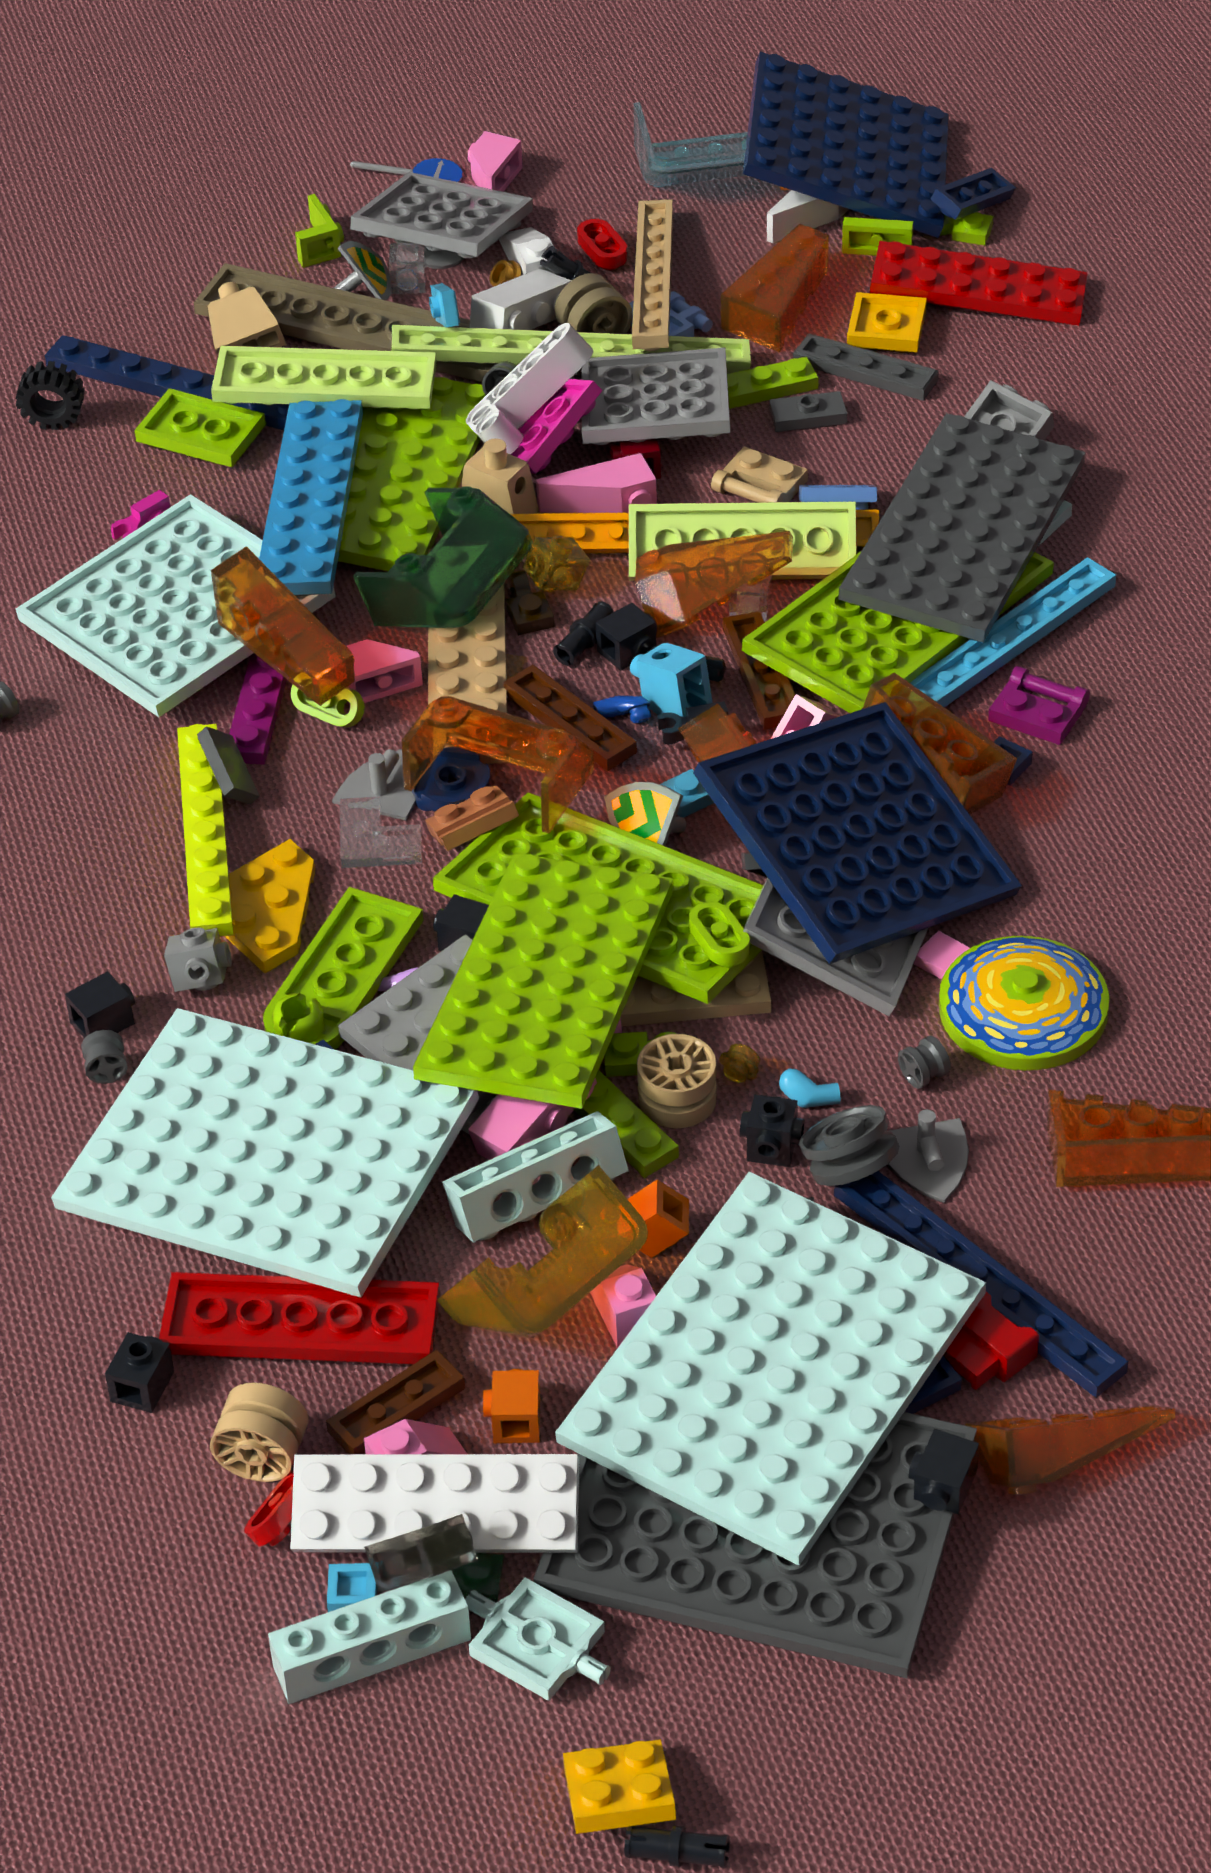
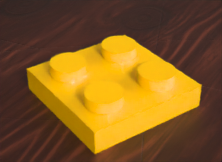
(886, 322)
(619, 1786)

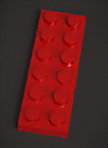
(979, 282)
(298, 1319)

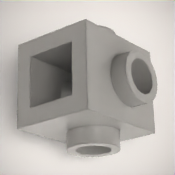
(197, 959)

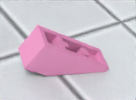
(598, 487)

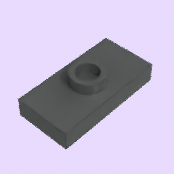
(808, 411)

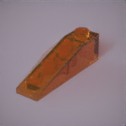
(693, 575)
(1031, 1452)

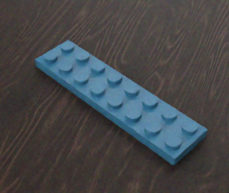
(311, 494)

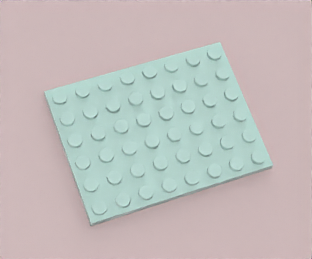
(266, 1151)
(772, 1366)

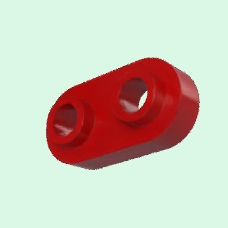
(602, 243)
(272, 1518)

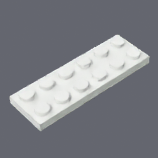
(505, 1499)

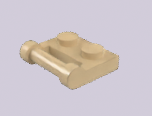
(759, 477)

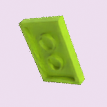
(200, 427)

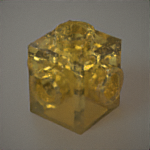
(556, 563)

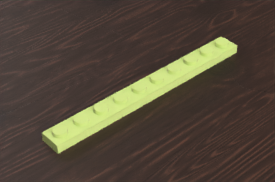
(509, 345)

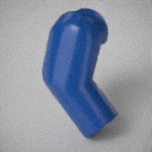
(621, 705)

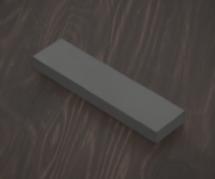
(867, 367)

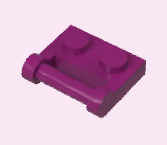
(1035, 714)

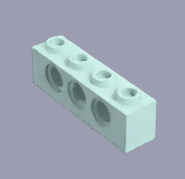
(513, 1175)
(369, 1636)

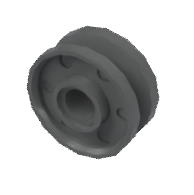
(849, 1145)

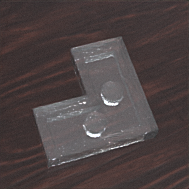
(370, 844)

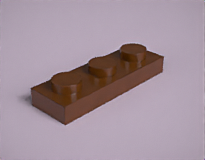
(402, 1397)

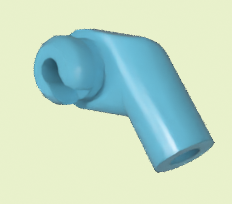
(801, 1088)

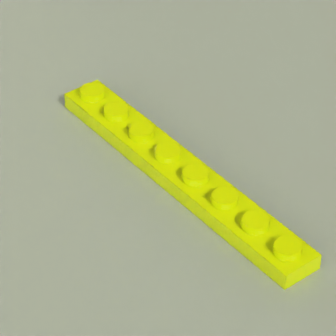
(204, 836)

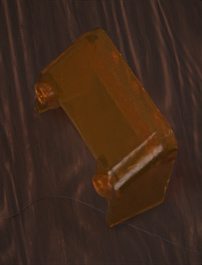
(505, 738)

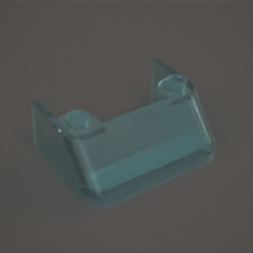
(689, 158)

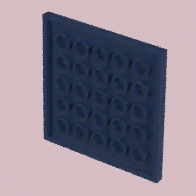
(846, 143)
(857, 831)

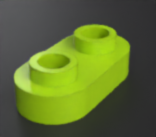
(333, 709)
(719, 934)

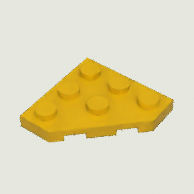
(271, 904)

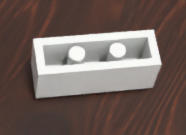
(518, 303)

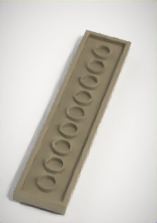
(333, 315)

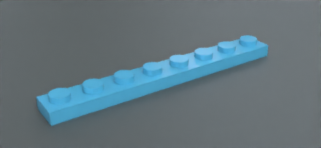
(1015, 632)

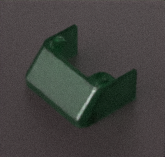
(460, 572)

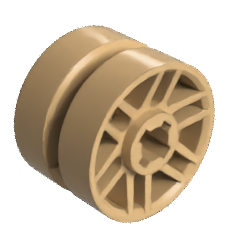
(677, 1080)
(259, 1432)

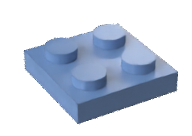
(839, 493)

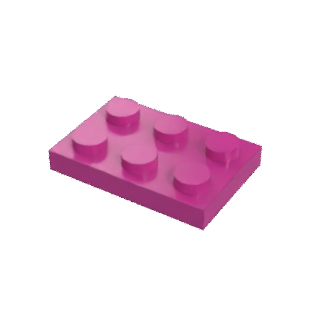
(555, 422)

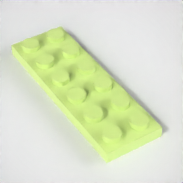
(324, 375)
(820, 530)

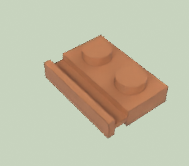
(477, 815)

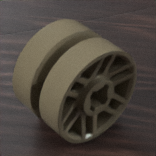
(593, 306)

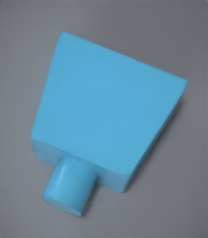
(672, 678)

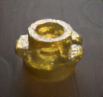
(740, 1063)

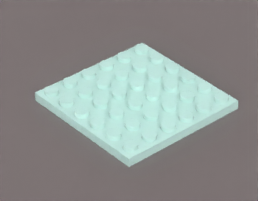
(149, 609)

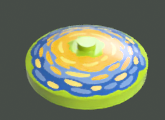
(1023, 1003)

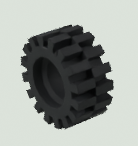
(53, 380)

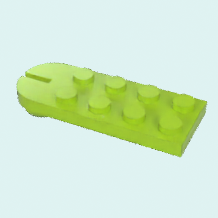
(342, 967)

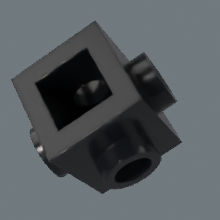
(771, 1130)

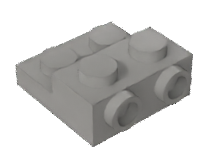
(1010, 411)

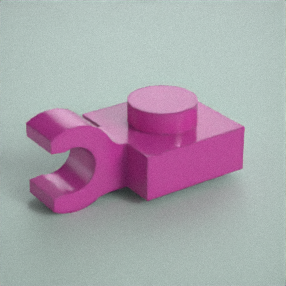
(141, 514)

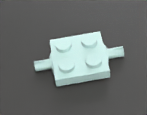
(536, 1638)

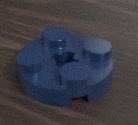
(452, 762)

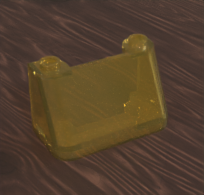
(590, 1236)

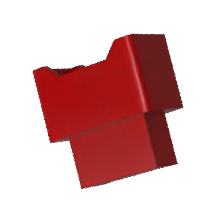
(991, 1346)

